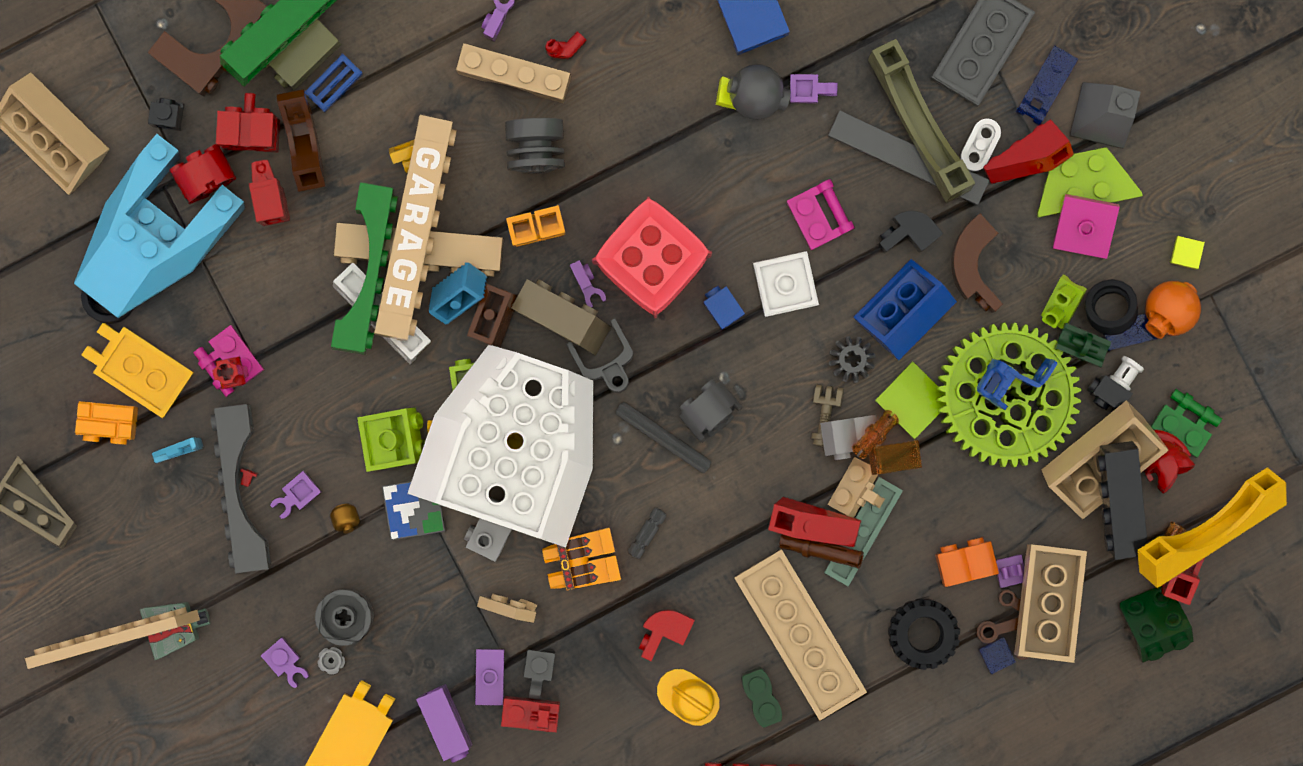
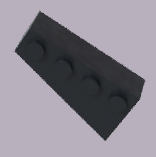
(1122, 499)

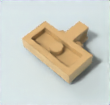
(855, 489)
(519, 610)

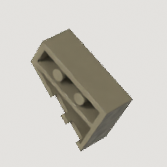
(561, 315)
(33, 506)

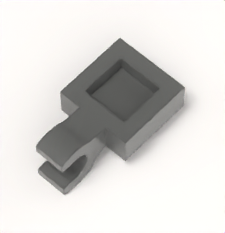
(539, 668)

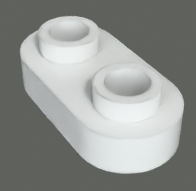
(981, 146)

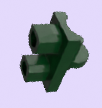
(1082, 345)

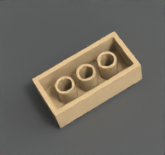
(1050, 603)

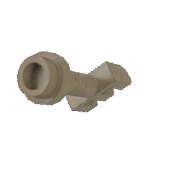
(826, 410)

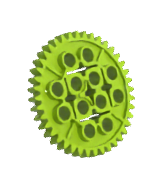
(1025, 437)

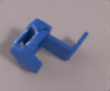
(1001, 371)

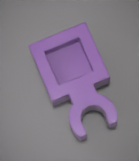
(299, 493)
(282, 659)

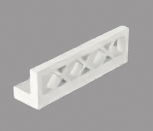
(349, 286)

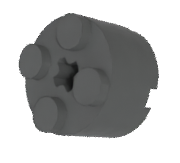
(710, 410)
(333, 628)

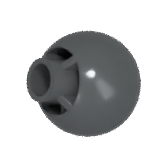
(758, 92)

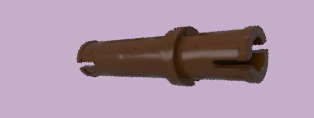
(823, 550)

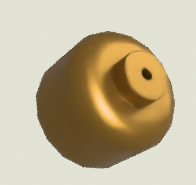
(344, 518)

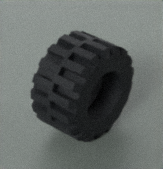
(948, 633)

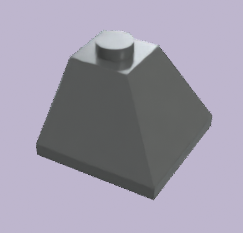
(1105, 114)

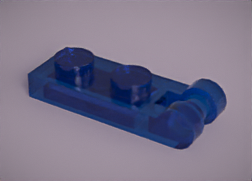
(1047, 84)

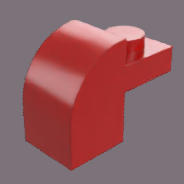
(1183, 585)
(664, 623)

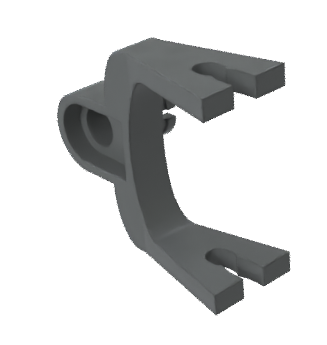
(611, 370)

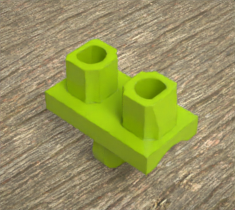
(1063, 303)

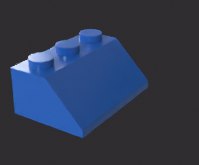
(905, 309)

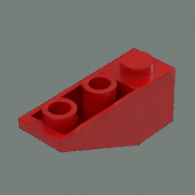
(1034, 154)
(813, 523)

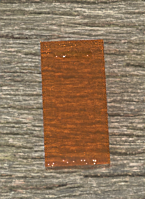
(895, 457)

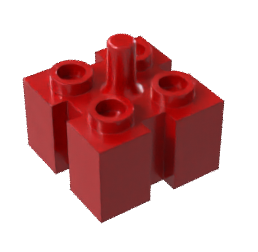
(248, 129)

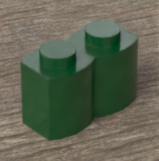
(759, 691)

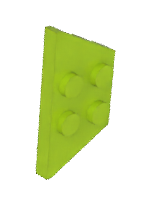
(1087, 175)

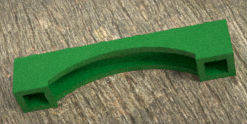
(353, 331)

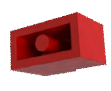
(267, 195)
(530, 714)

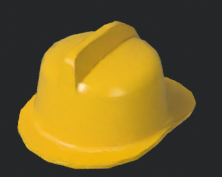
(688, 697)

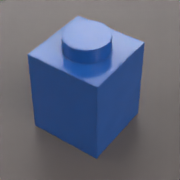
(722, 306)

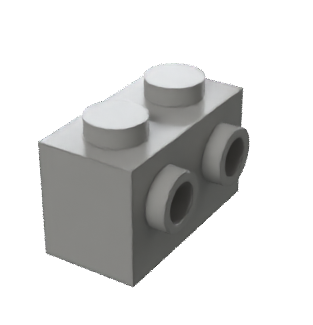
(487, 538)

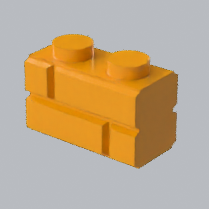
(106, 420)

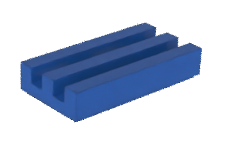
(350, 66)

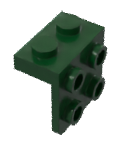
(1156, 624)

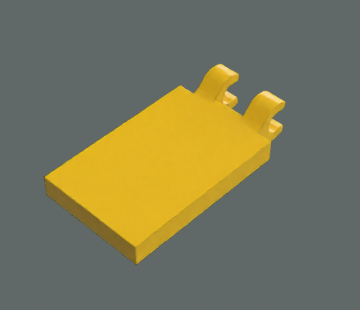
(139, 369)
(353, 731)

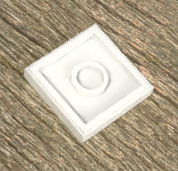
(785, 284)

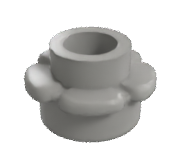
(325, 665)

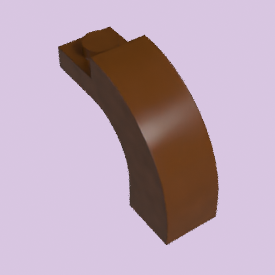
(302, 140)
(965, 263)

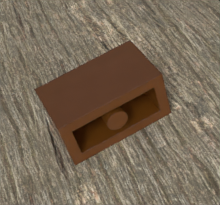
(492, 316)

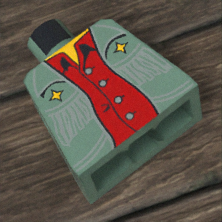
(176, 638)

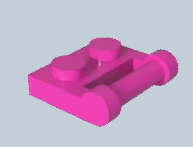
(812, 219)

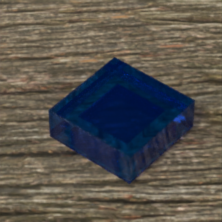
(997, 655)

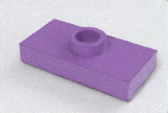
(489, 677)

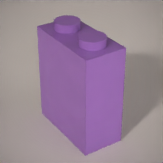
(445, 723)

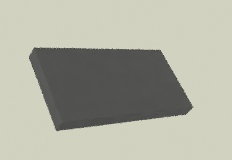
(982, 47)

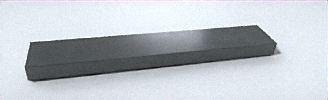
(892, 151)

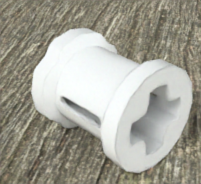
(1126, 364)

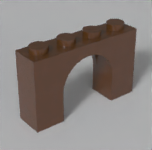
(203, 70)

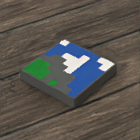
(409, 514)

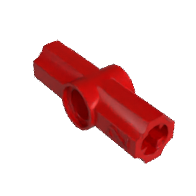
(230, 372)

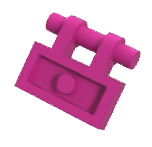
(228, 345)

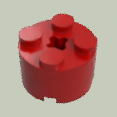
(203, 174)

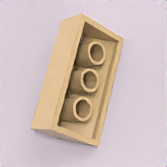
(50, 133)
(1075, 471)

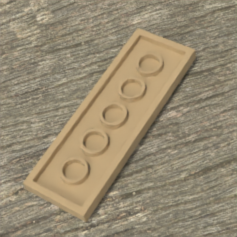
(800, 634)
(112, 636)

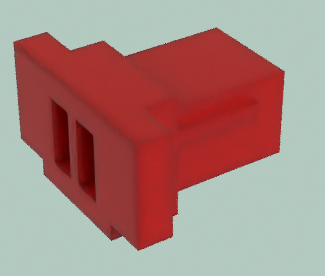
(247, 476)

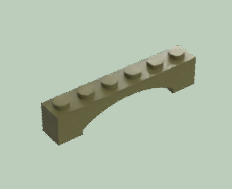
(900, 86)

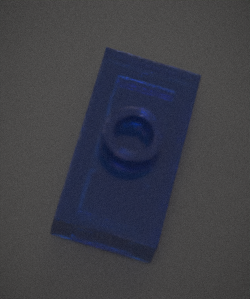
(1134, 335)

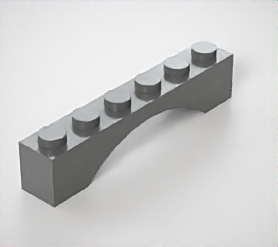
(249, 546)

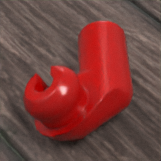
(567, 49)

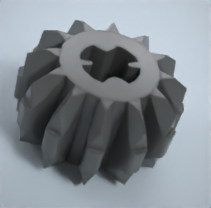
(857, 351)

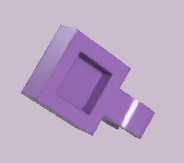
(494, 22)
(806, 88)
(584, 275)

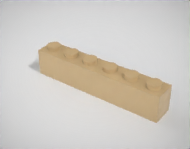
(448, 249)

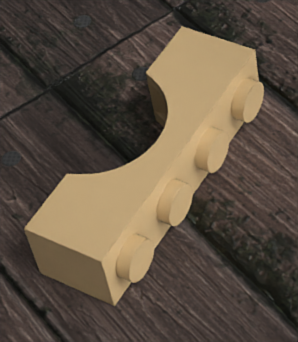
(513, 72)

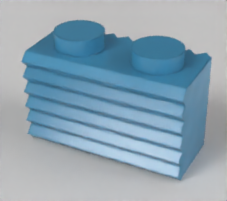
(457, 293)

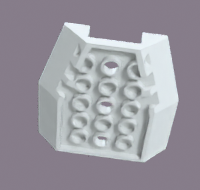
(470, 451)

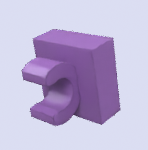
(1010, 570)

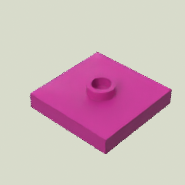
(1086, 226)

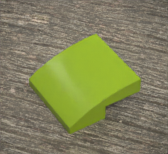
(912, 399)

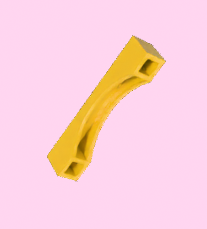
(1173, 554)

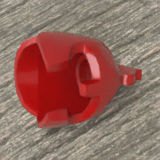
(1170, 464)

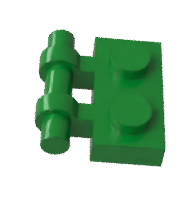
(1188, 432)

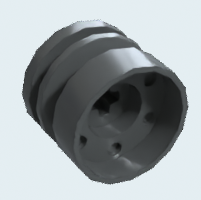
(535, 144)

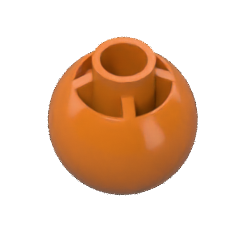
(1172, 309)

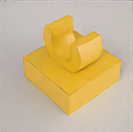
(402, 153)

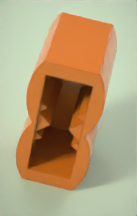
(966, 563)

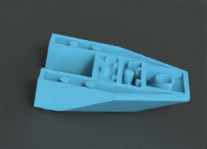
(139, 246)

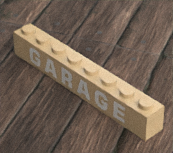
(414, 227)

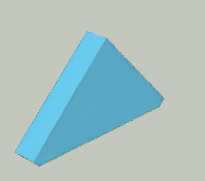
(178, 449)

